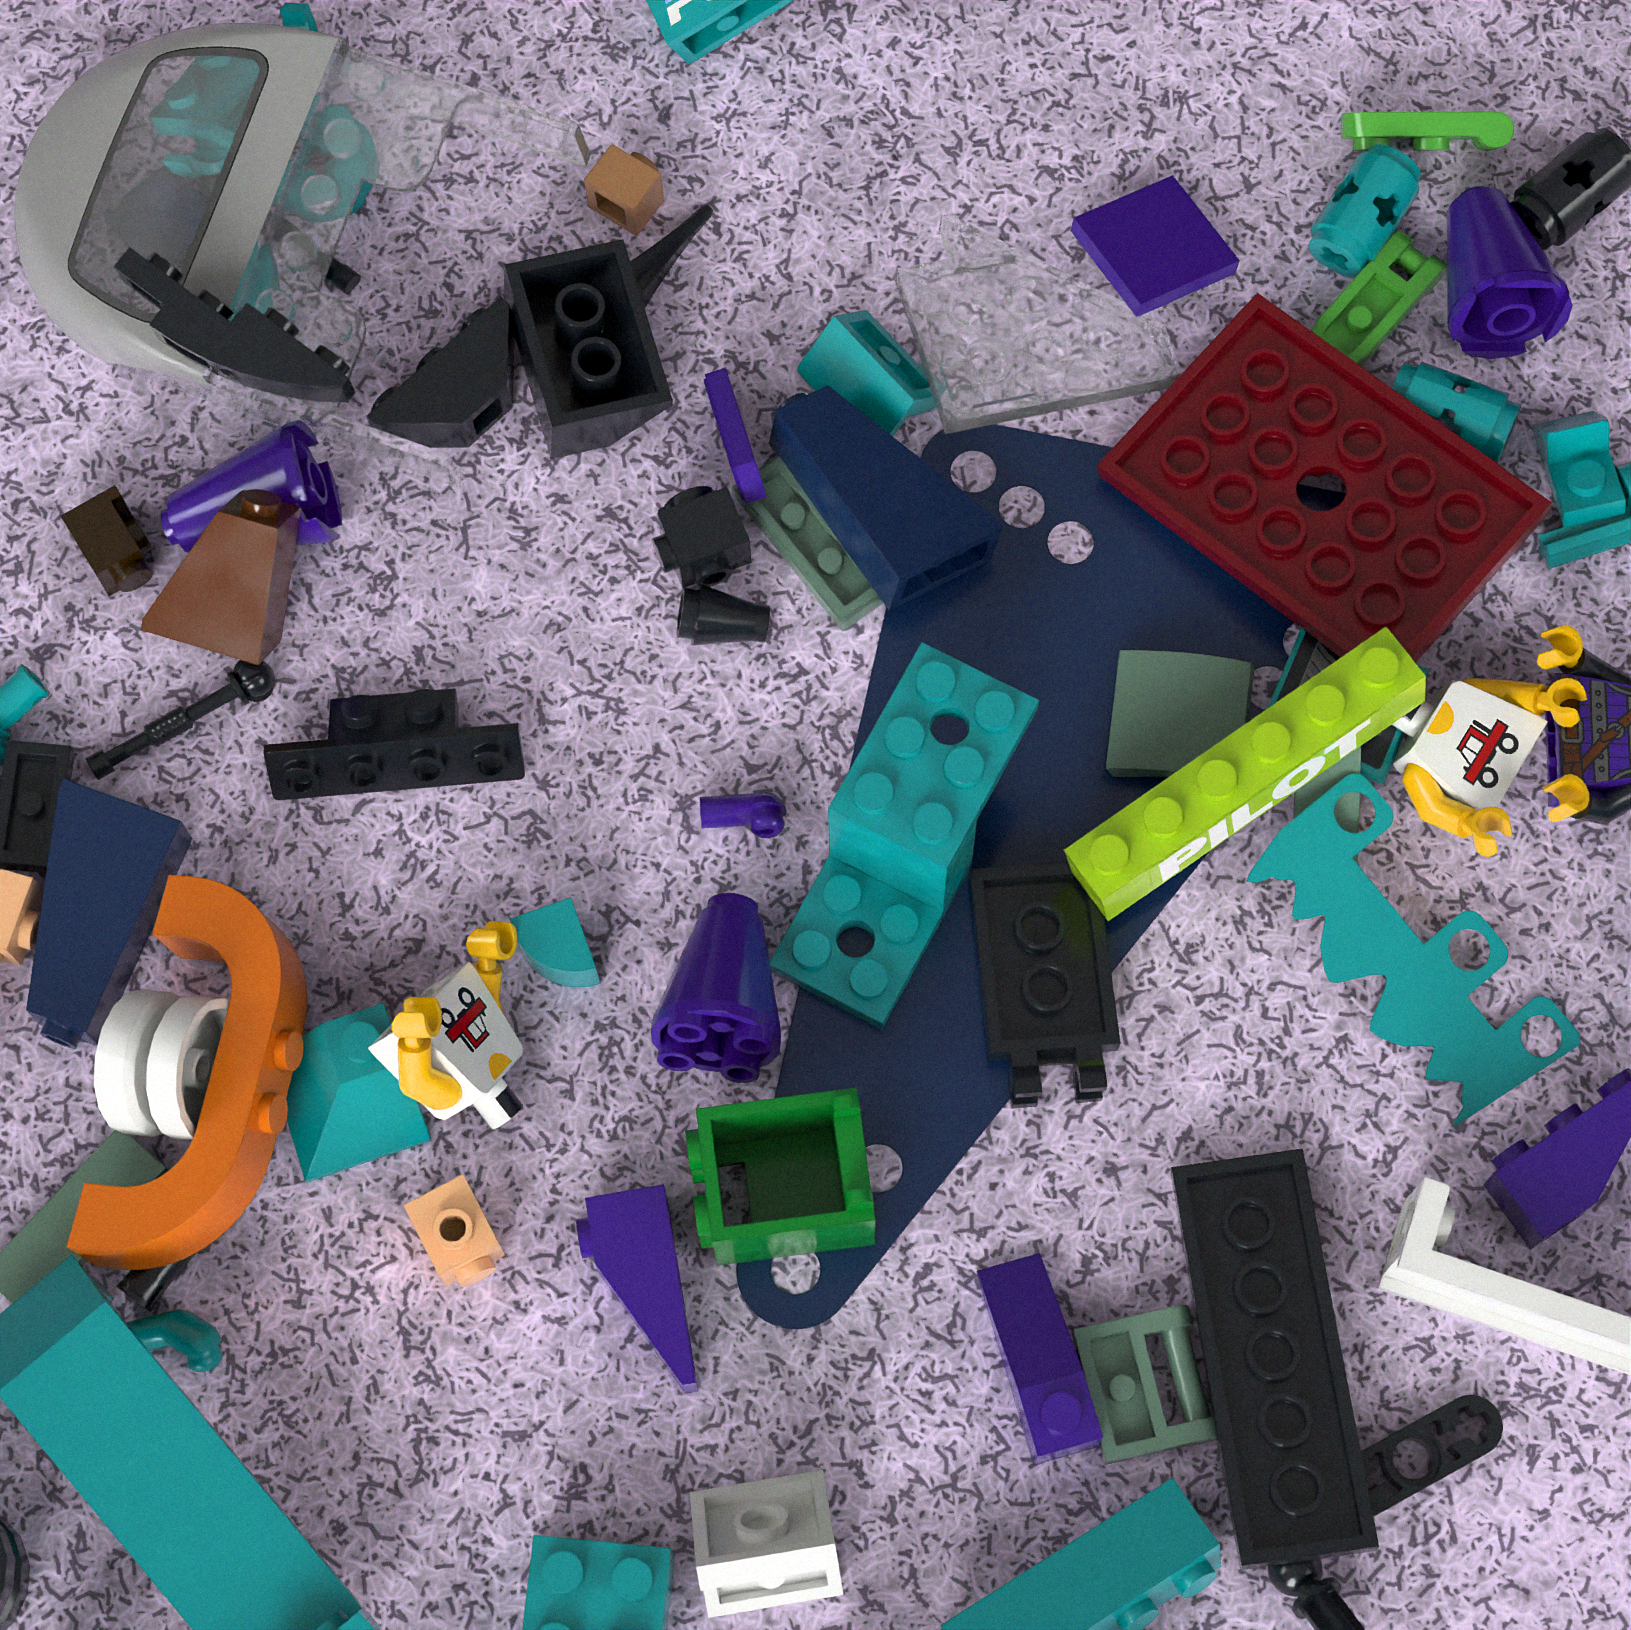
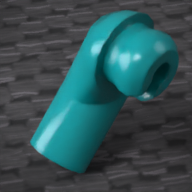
(183, 1333)

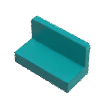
(868, 370)

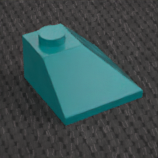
(346, 1101)

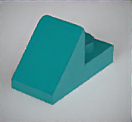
(1580, 468)

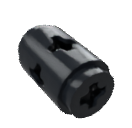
(1574, 187)

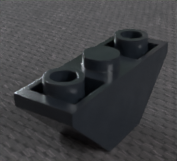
(456, 387)

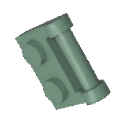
(1126, 1389)

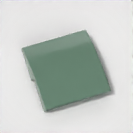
(1173, 709)

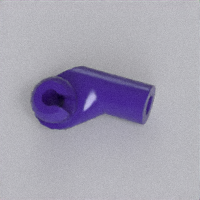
(759, 810)

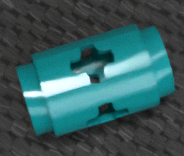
(1370, 195)
(1481, 413)

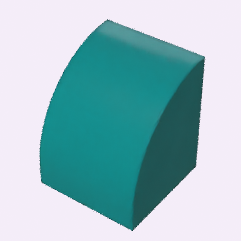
(556, 945)

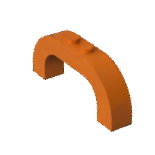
(243, 1099)

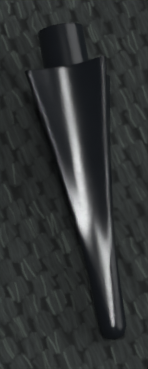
(657, 261)

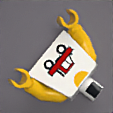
(1470, 748)
(455, 1038)

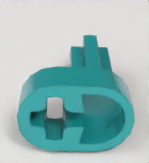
(1590, 538)

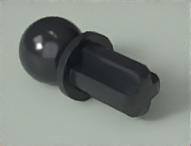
(1317, 1598)

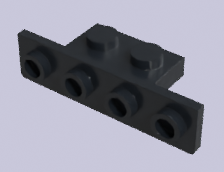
(394, 746)

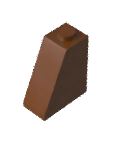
(233, 581)

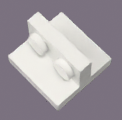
(765, 1543)

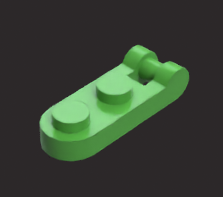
(1427, 129)
(1379, 299)

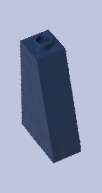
(880, 499)
(97, 907)

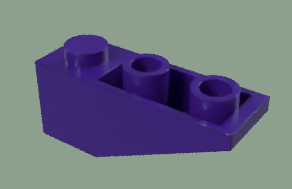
(1568, 1170)

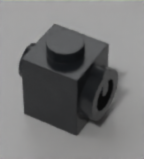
(701, 537)

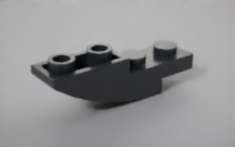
(249, 350)

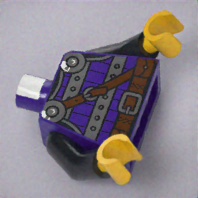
(1593, 758)

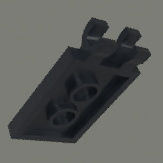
(1043, 977)

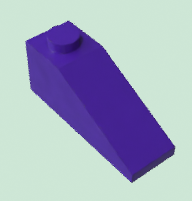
(638, 1261)
(1039, 1360)

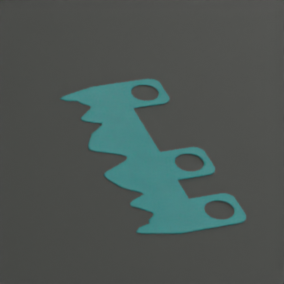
(1423, 988)

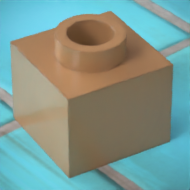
(625, 188)

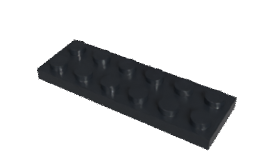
(1273, 1360)

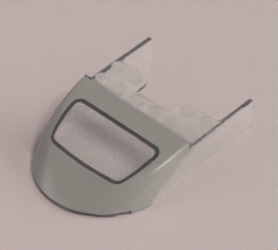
(241, 171)

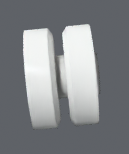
(157, 1061)

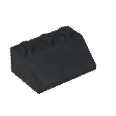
(585, 346)

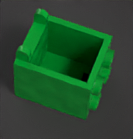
(801, 1176)

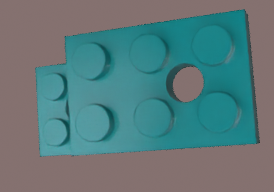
(902, 834)

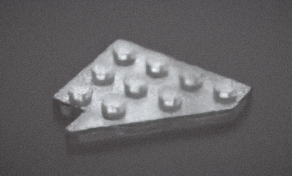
(1022, 337)

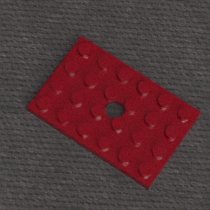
(1278, 403)

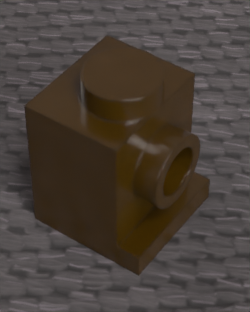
(110, 541)

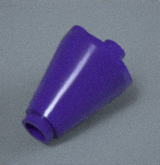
(721, 996)

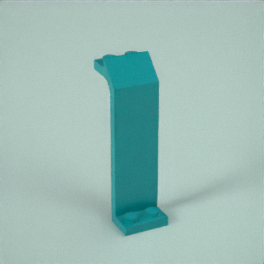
(159, 1467)

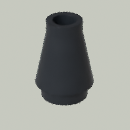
(719, 618)

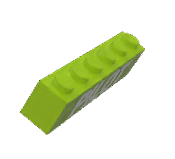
(1247, 773)

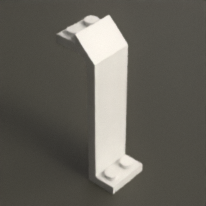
(1489, 1297)

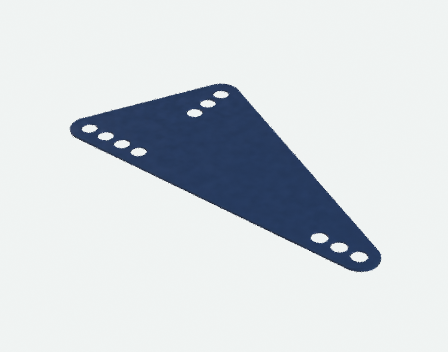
(1058, 639)

